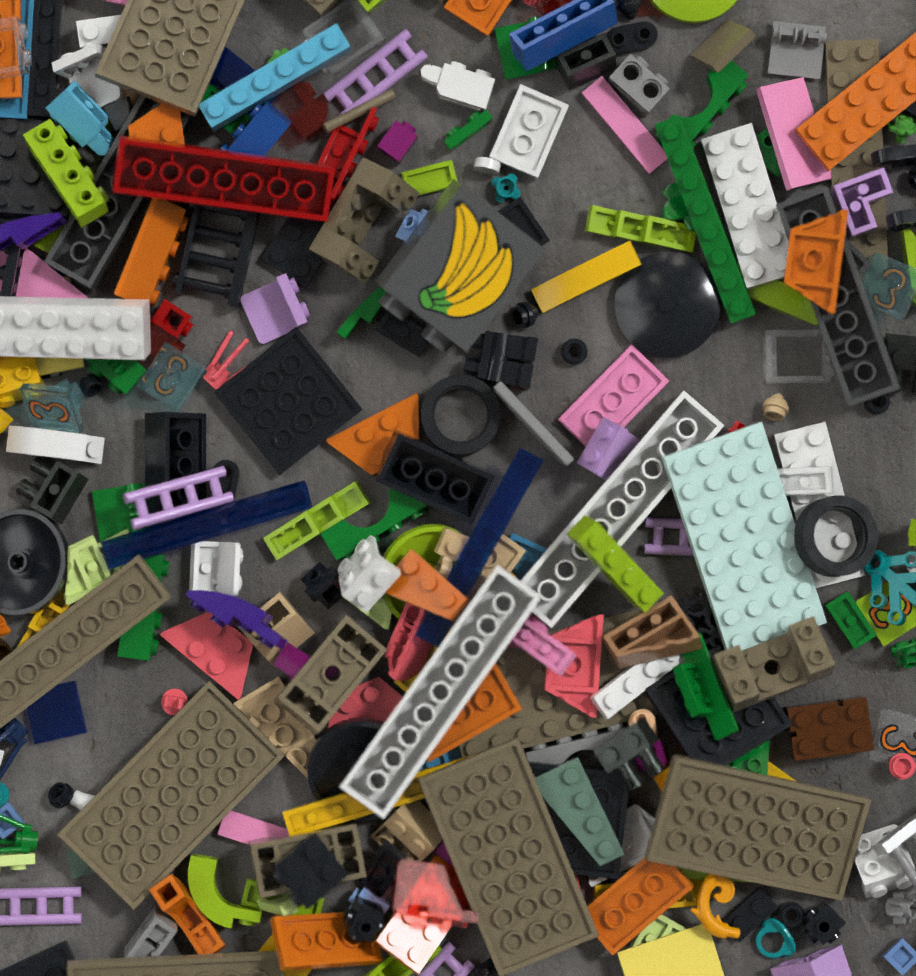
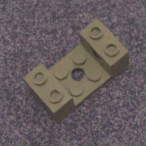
(365, 195)
(798, 653)
(313, 697)
(340, 839)

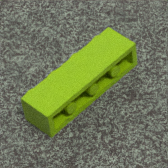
(614, 563)

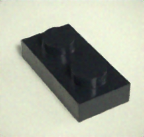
(403, 333)
(382, 869)
(751, 912)

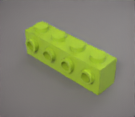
(66, 173)

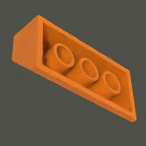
(152, 251)

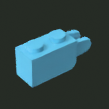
(81, 118)

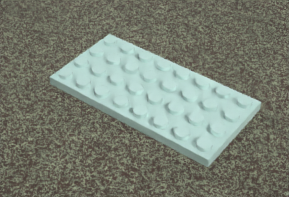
(742, 536)

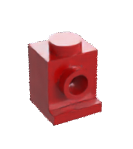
(166, 313)

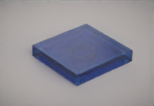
(57, 714)

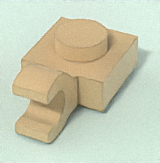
(449, 547)

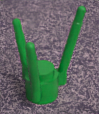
(24, 840)

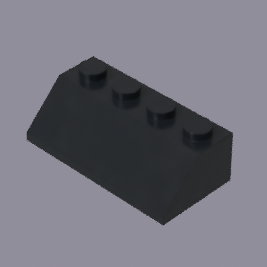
(174, 450)
(434, 476)

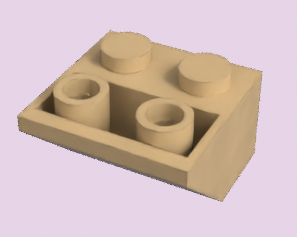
(285, 622)
(410, 830)

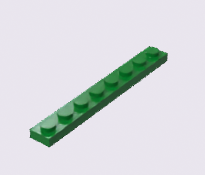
(705, 219)

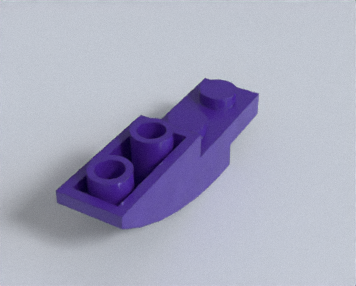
(230, 610)

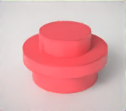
(902, 766)

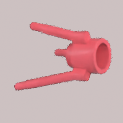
(218, 374)

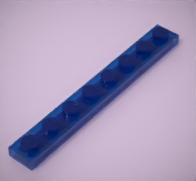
(206, 524)
(484, 538)

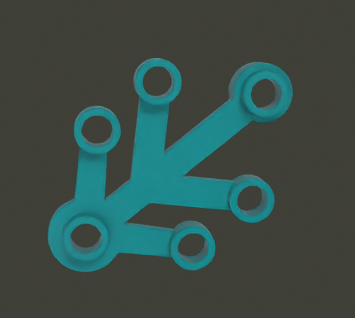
(897, 583)

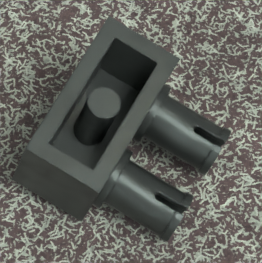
(586, 61)
(902, 355)
(58, 490)
(634, 741)

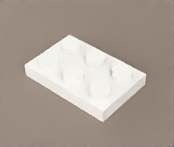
(529, 131)

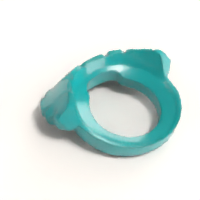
(773, 925)

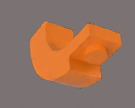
(178, 902)

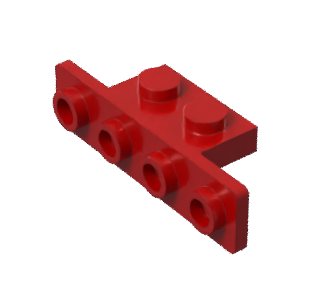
(343, 149)

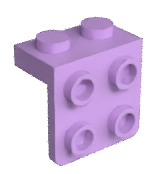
(275, 309)
(607, 448)

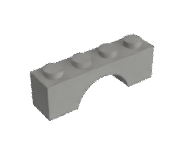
(565, 746)

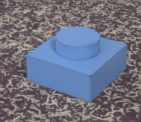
(9, 811)
(901, 956)

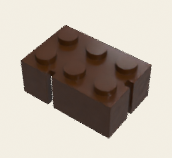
(829, 729)

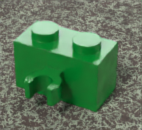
(123, 373)

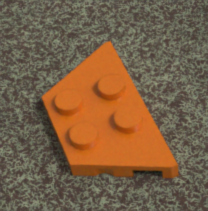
(159, 124)
(816, 259)
(368, 439)

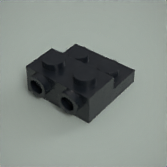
(308, 871)

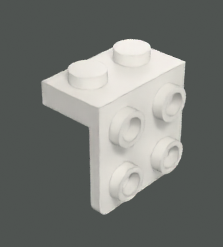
(82, 67)
(216, 567)
(366, 575)
(879, 872)

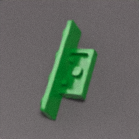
(704, 691)

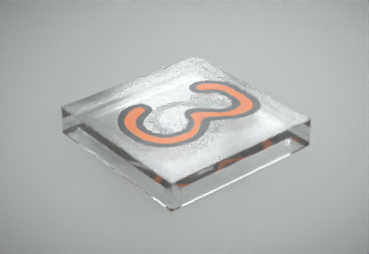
(893, 735)

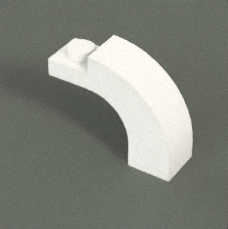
(55, 444)

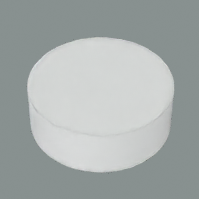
(487, 165)

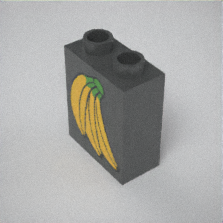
(457, 268)

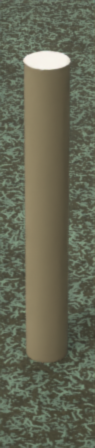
(358, 111)

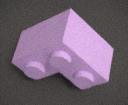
(855, 197)
(823, 962)

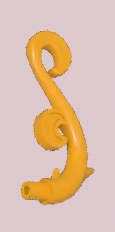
(703, 911)

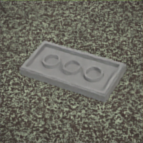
(532, 424)

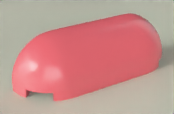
(405, 650)

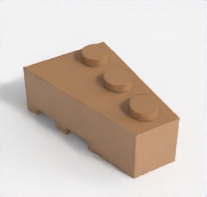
(652, 635)

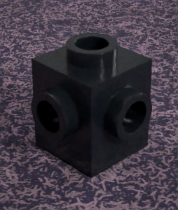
(323, 585)
(363, 919)
(829, 931)

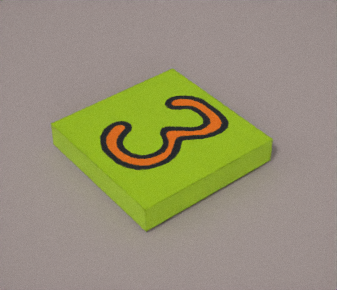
(878, 618)

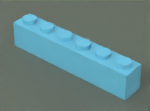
(275, 77)

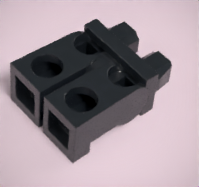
(494, 363)

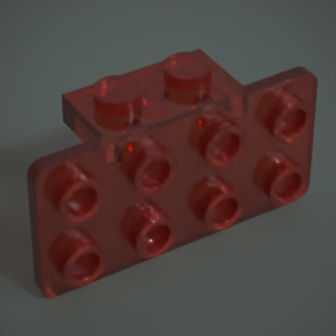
(431, 892)

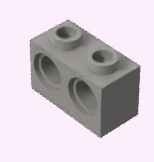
(634, 88)
(151, 935)

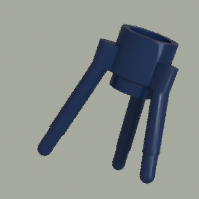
(13, 733)

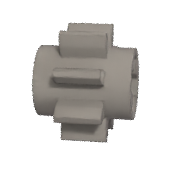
(901, 908)

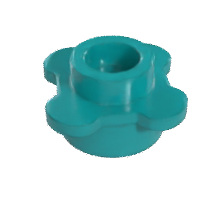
(512, 192)

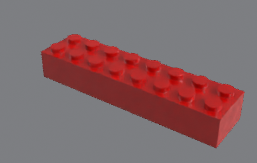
(223, 178)

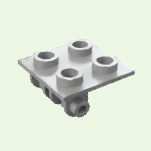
(796, 50)

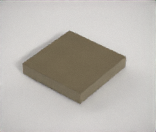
(722, 45)

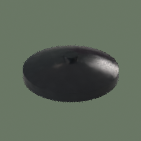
(667, 305)
(30, 562)
(337, 754)

